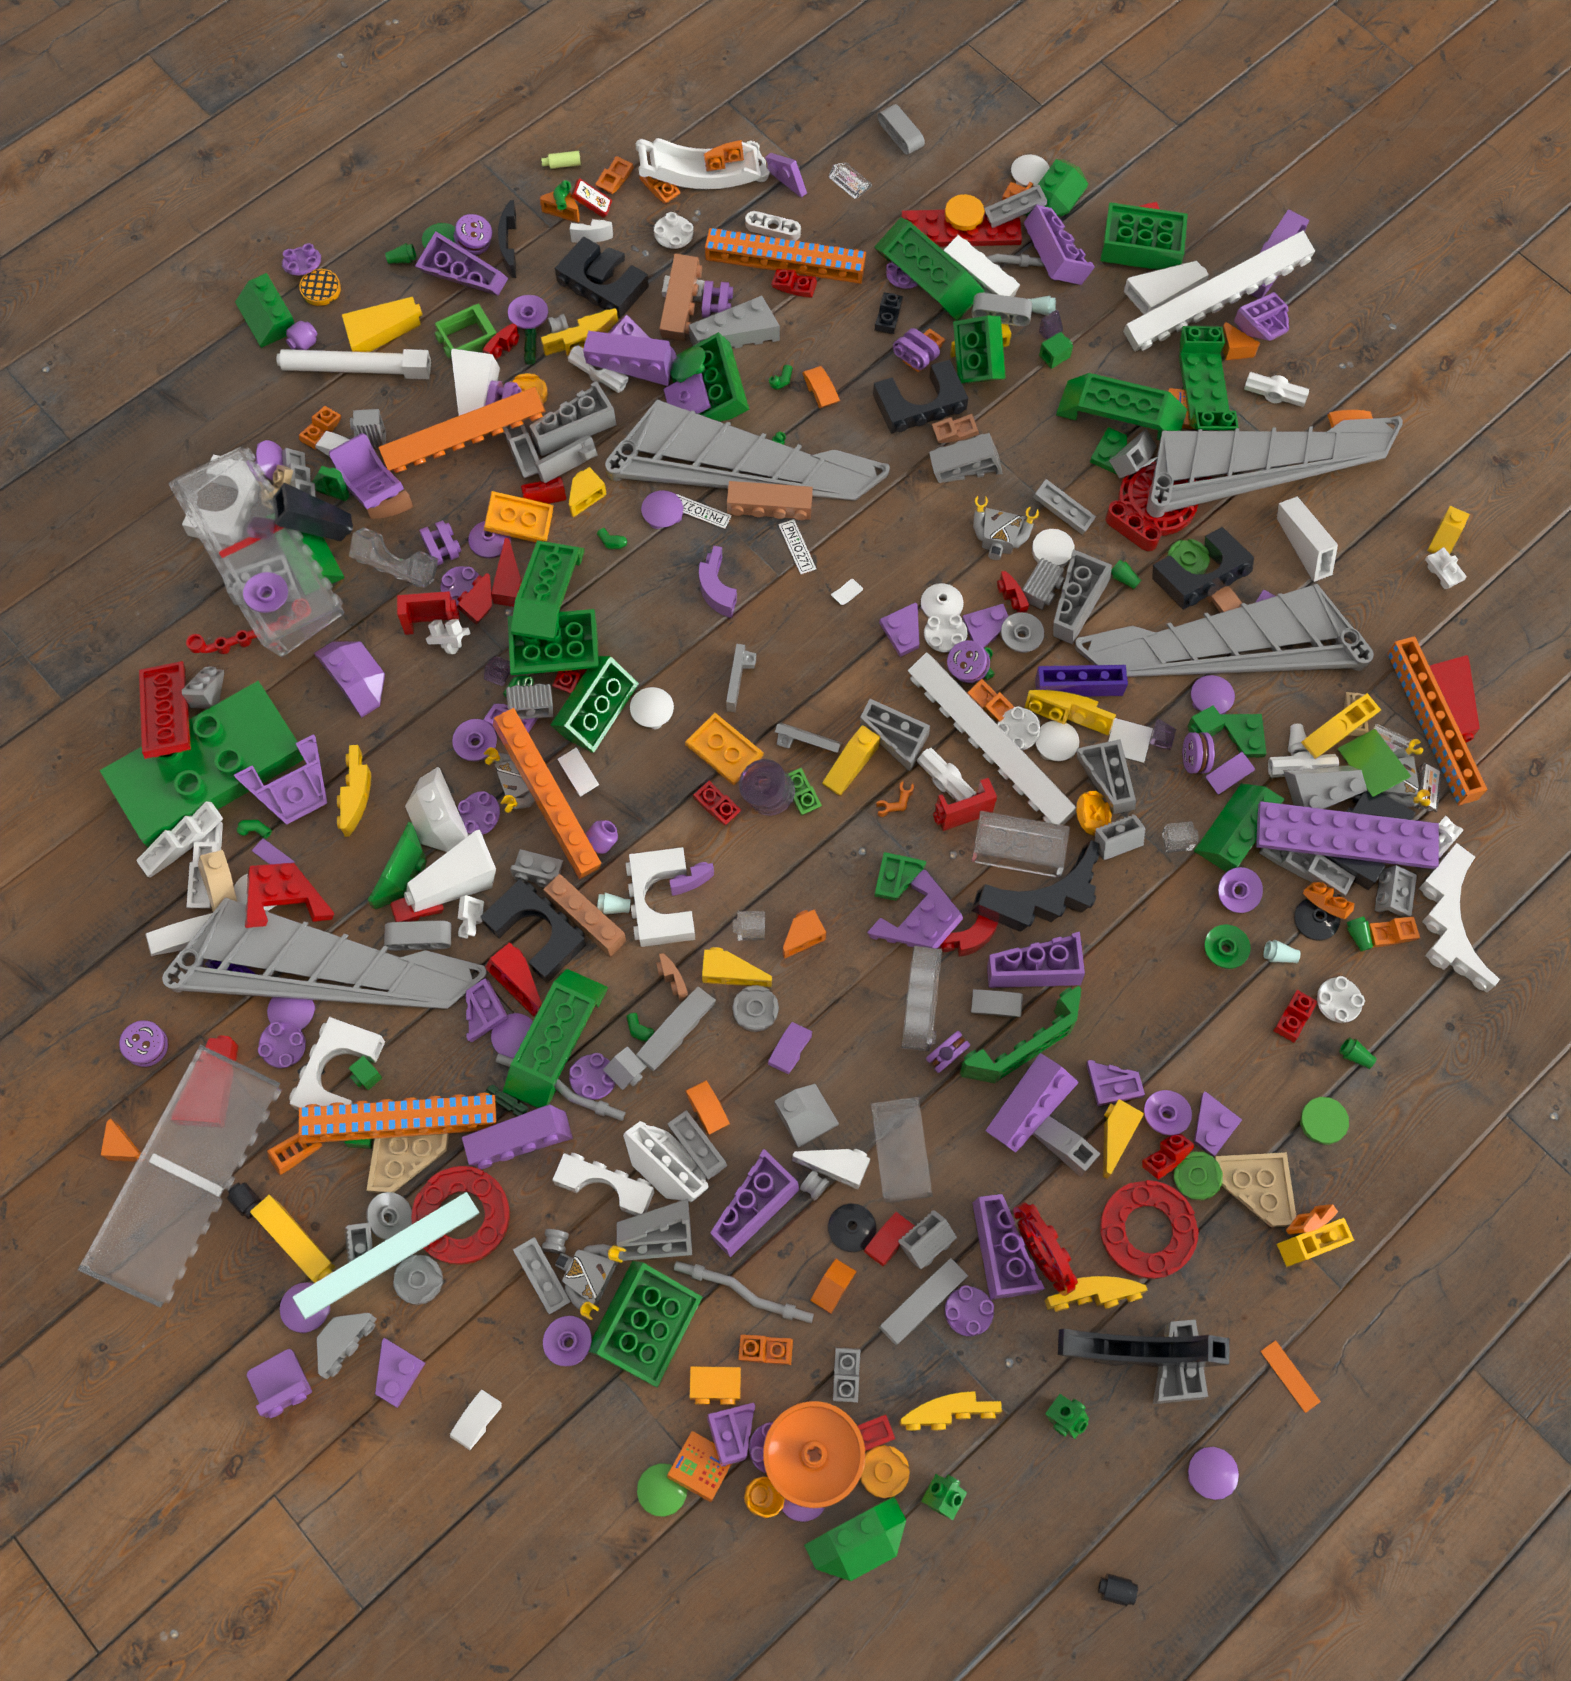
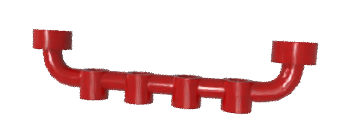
(197, 644)

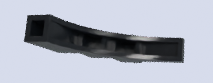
(1019, 908)
(1144, 1350)

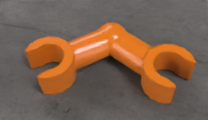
(896, 806)

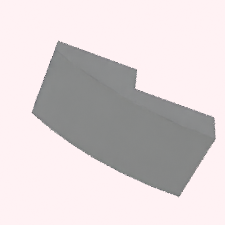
(997, 1003)
(846, 1374)

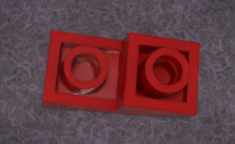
(791, 283)
(502, 340)
(1011, 590)
(568, 680)
(716, 804)
(405, 913)
(1295, 1016)
(1171, 1154)
(885, 1242)

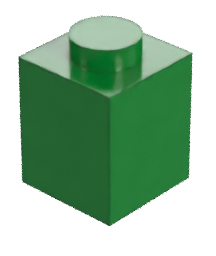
(1056, 350)
(1207, 721)

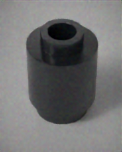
(243, 1199)
(1118, 1590)

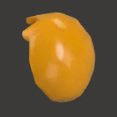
(763, 1498)

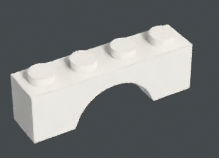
(575, 1174)

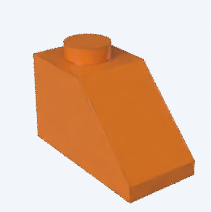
(804, 933)

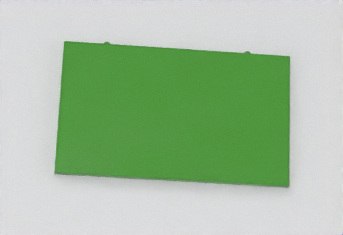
(1376, 760)

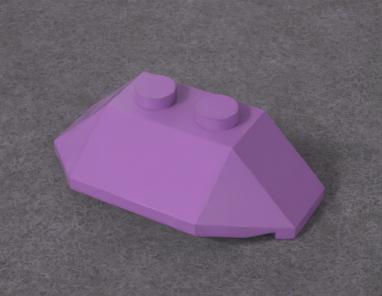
(1264, 318)
(354, 673)

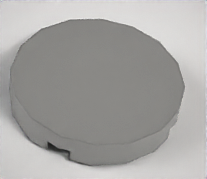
(755, 1008)
(418, 1279)

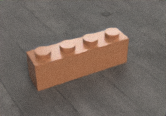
(680, 296)
(769, 500)
(585, 915)

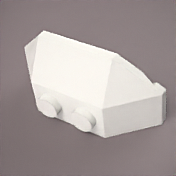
(435, 813)
(664, 1162)

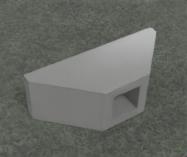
(204, 688)
(341, 1340)

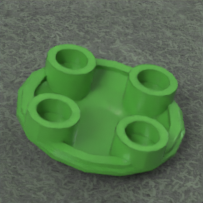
(658, 1493)

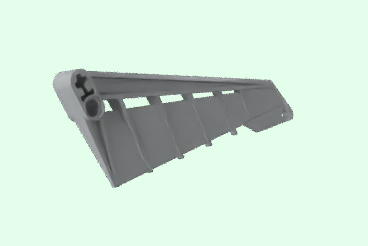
(698, 439)
(1213, 453)
(1270, 623)
(298, 949)

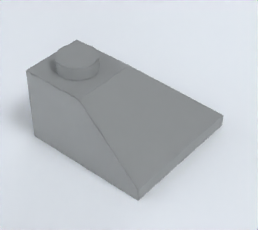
(805, 1114)

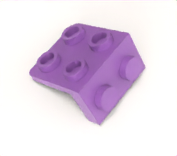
(278, 1383)

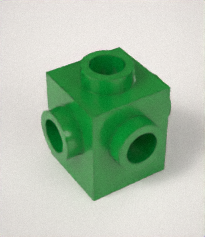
(1068, 1416)
(944, 1496)

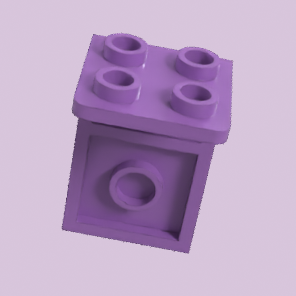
(364, 472)

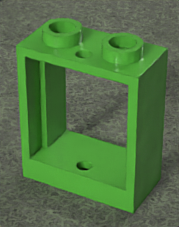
(462, 320)

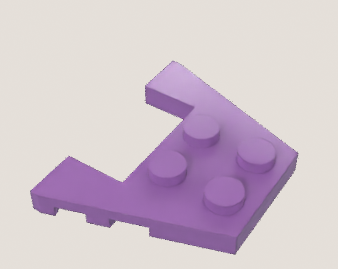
(295, 792)
(928, 922)

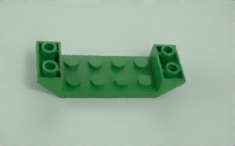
(929, 267)
(1205, 379)
(1122, 402)
(544, 590)
(552, 1038)
(981, 1067)

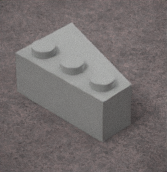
(1109, 773)
(1324, 785)
(656, 1233)

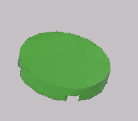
(1185, 552)
(1324, 1120)
(1198, 1176)

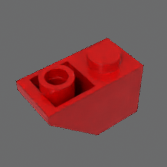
(478, 600)

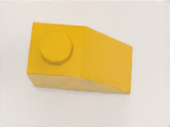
(585, 491)
(1448, 530)

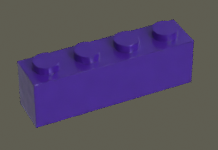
(1083, 679)

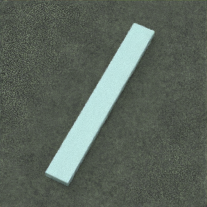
(385, 1256)

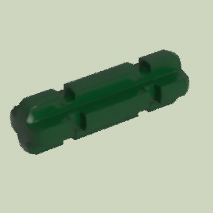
(530, 346)
(507, 1101)

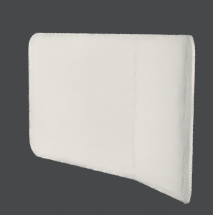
(847, 592)

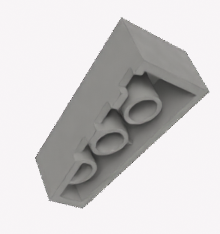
(739, 325)
(573, 420)
(1081, 591)

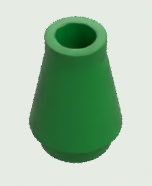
(402, 254)
(1124, 573)
(1360, 932)
(1357, 1053)

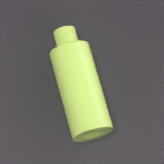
(561, 160)

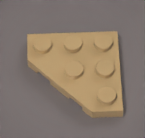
(402, 1158)
(1261, 1185)

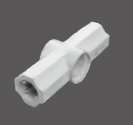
(612, 379)
(1276, 389)
(1299, 762)
(945, 776)

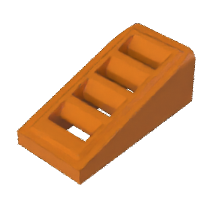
(290, 1162)

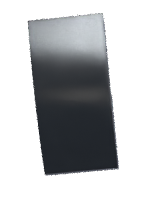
(604, 265)
(888, 313)

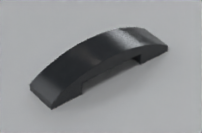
(506, 222)

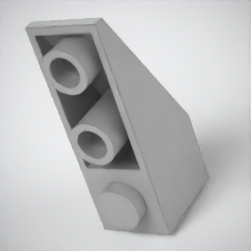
(1134, 454)
(1066, 1145)

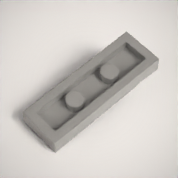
(1015, 206)
(566, 458)
(1064, 506)
(742, 660)
(788, 733)
(697, 1145)
(541, 1275)

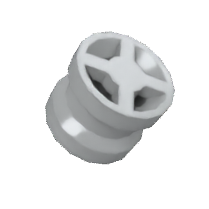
(558, 324)
(814, 1185)
(555, 1241)

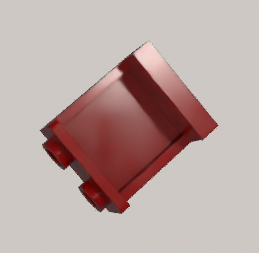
(425, 608)
(965, 810)

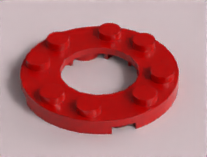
(1181, 1218)
(495, 1220)
(1031, 1229)

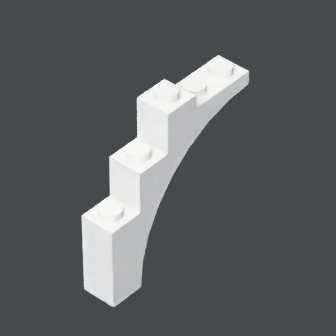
(1445, 920)

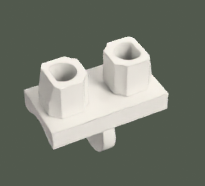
(1445, 568)
(448, 637)
(1447, 834)

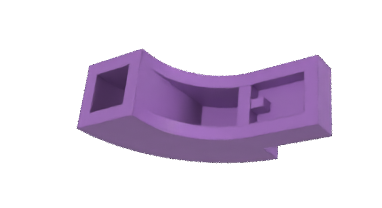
(715, 593)

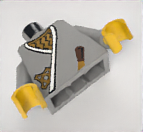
(1001, 530)
(1408, 791)
(516, 792)
(589, 1274)

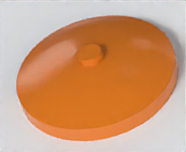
(814, 1454)

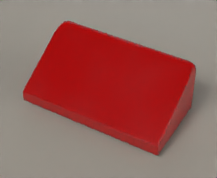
(547, 492)

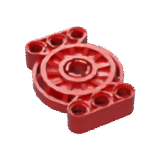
(1133, 511)

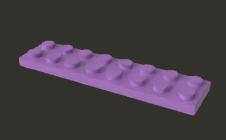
(1348, 835)

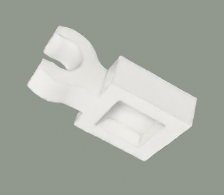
(469, 911)

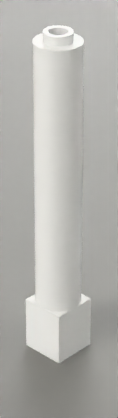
(411, 363)

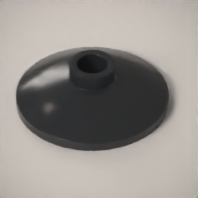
(1313, 927)
(848, 1239)

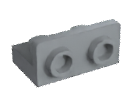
(536, 868)
(1396, 891)

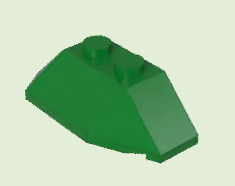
(1062, 186)
(402, 867)
(860, 1542)

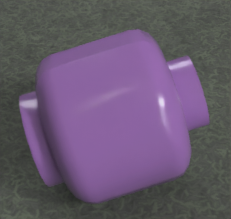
(301, 336)
(602, 836)

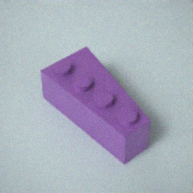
(1289, 226)
(1056, 246)
(453, 263)
(630, 355)
(1041, 964)
(1031, 1102)
(517, 1136)
(754, 1203)
(1003, 1251)

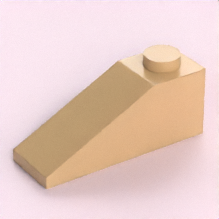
(216, 878)

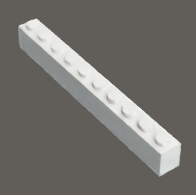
(1219, 291)
(993, 740)

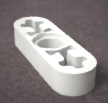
(787, 225)

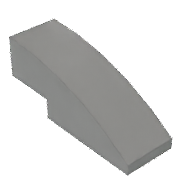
(522, 450)

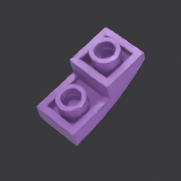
(1230, 773)
(699, 875)
(789, 1048)

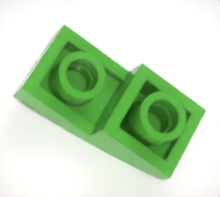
(805, 796)

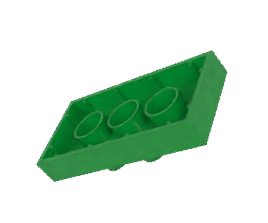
(222, 742)

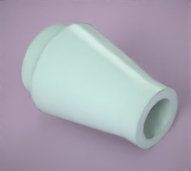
(1043, 305)
(612, 904)
(1279, 952)

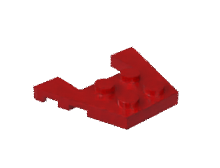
(281, 886)

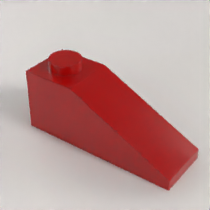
(507, 577)
(513, 973)

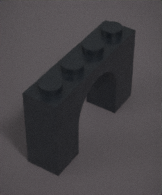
(618, 295)
(901, 414)
(1190, 588)
(1380, 805)
(523, 902)

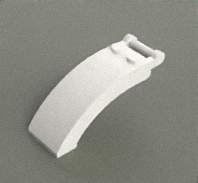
(687, 166)

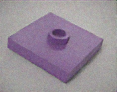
(688, 394)

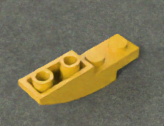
(577, 336)
(1068, 706)
(1341, 726)
(355, 795)
(1104, 1289)
(939, 1411)

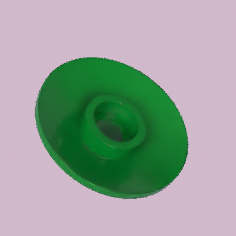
(1231, 937)

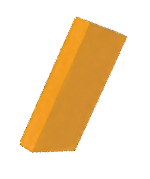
(518, 517)
(723, 748)

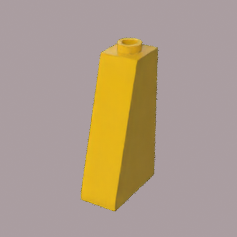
(380, 324)
(293, 1239)

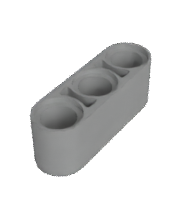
(901, 129)
(1012, 310)
(417, 935)

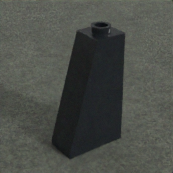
(309, 514)

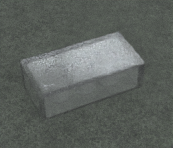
(1020, 844)
(922, 999)
(901, 1150)

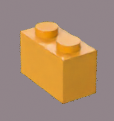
(715, 1384)

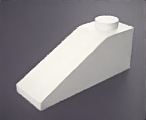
(838, 1164)

